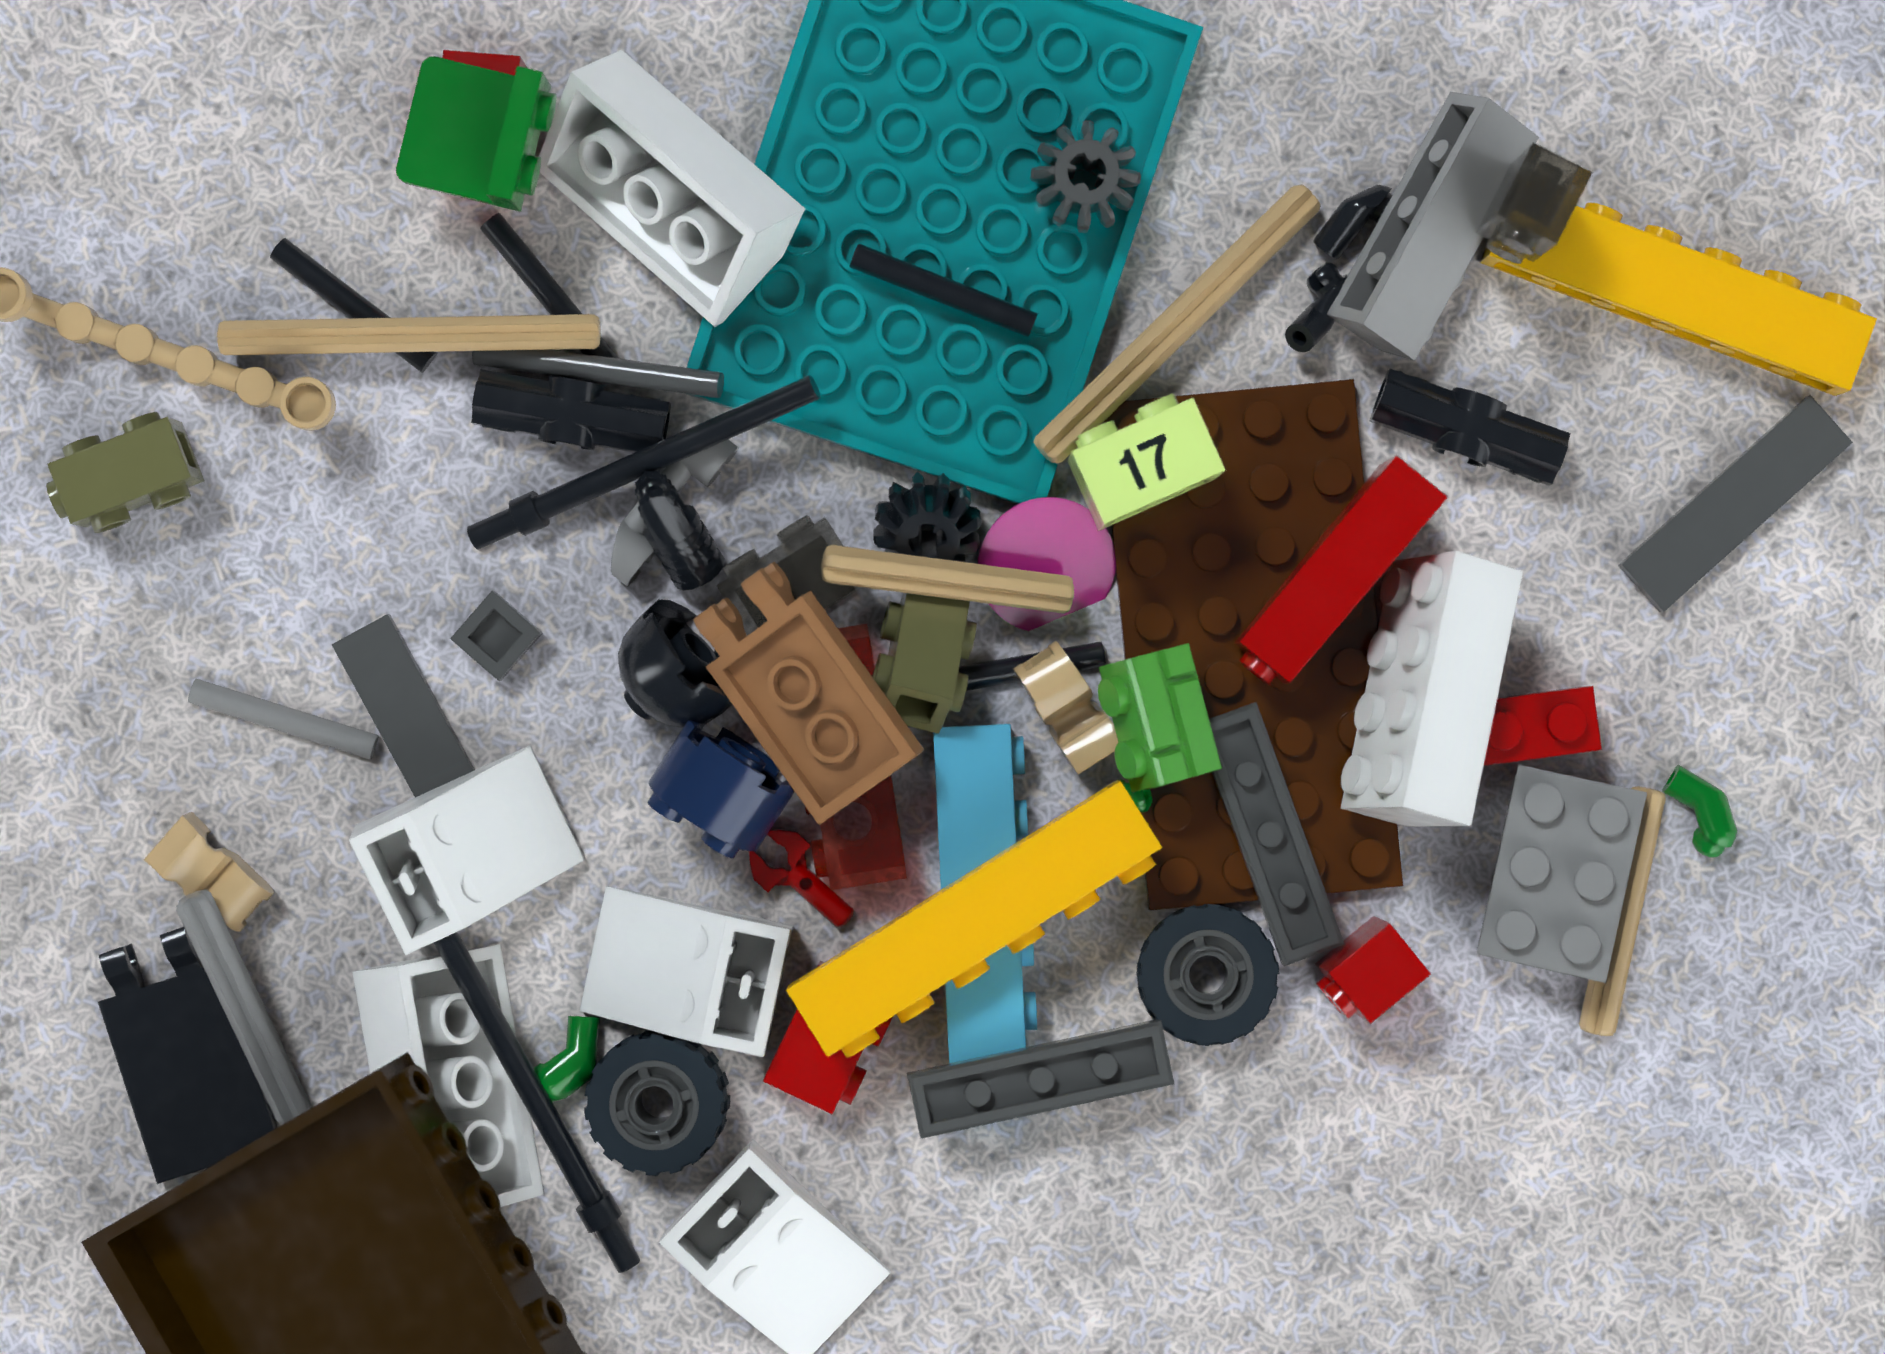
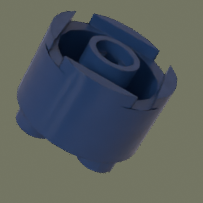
(720, 788)

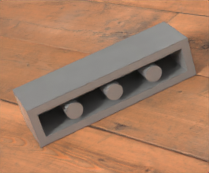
(1430, 226)

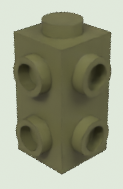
(109, 478)
(924, 658)

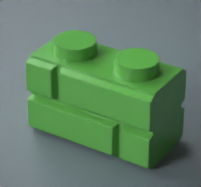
(1158, 718)

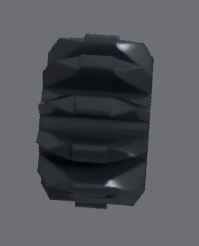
(934, 504)

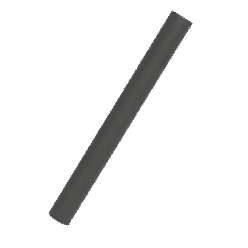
(605, 370)

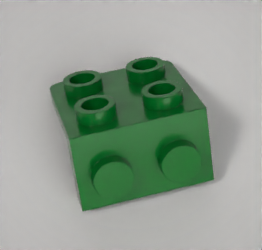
(476, 132)

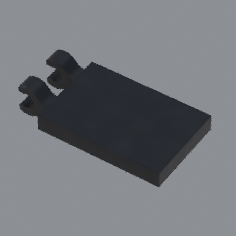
(181, 1062)

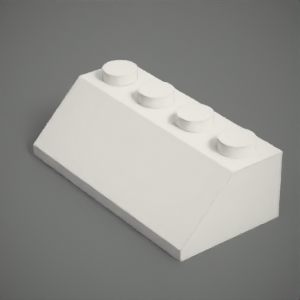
(666, 185)
(422, 1012)

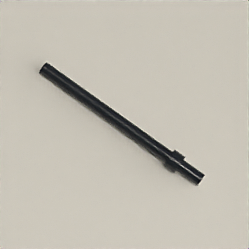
(532, 511)
(596, 1207)

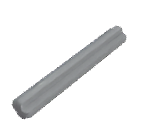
(242, 1005)

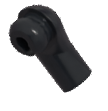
(1351, 218)
(1314, 321)

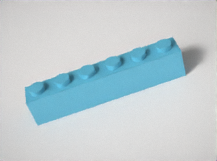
(975, 824)

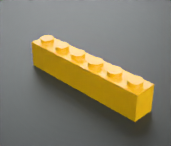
(1702, 298)
(974, 918)

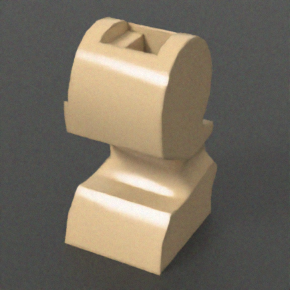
(1066, 706)
(196, 866)

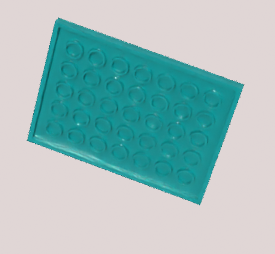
(922, 142)

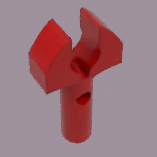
(800, 878)

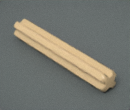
(947, 579)
(1601, 999)

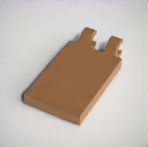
(806, 695)

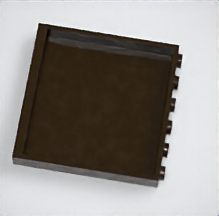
(335, 1239)

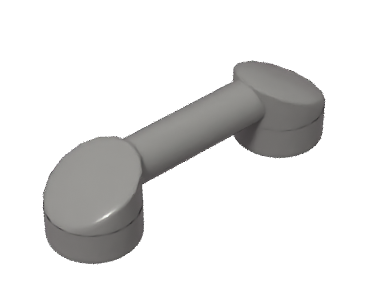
(630, 545)

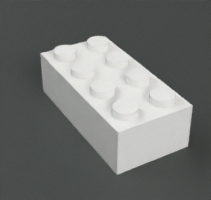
(1431, 690)

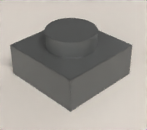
(496, 635)

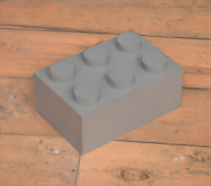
(1561, 873)

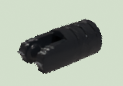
(677, 533)

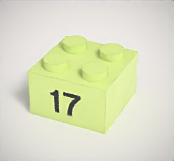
(1144, 462)

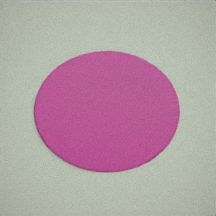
(1054, 539)

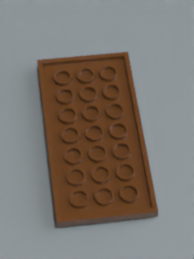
(1200, 577)

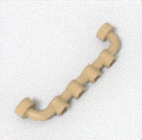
(302, 401)

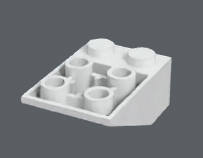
(465, 849)
(686, 970)
(773, 1253)

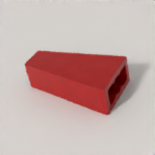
(1338, 571)

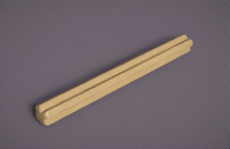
(1178, 323)
(409, 334)

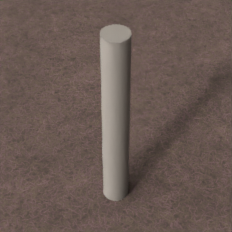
(283, 718)

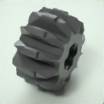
(1092, 156)

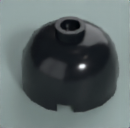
(667, 669)

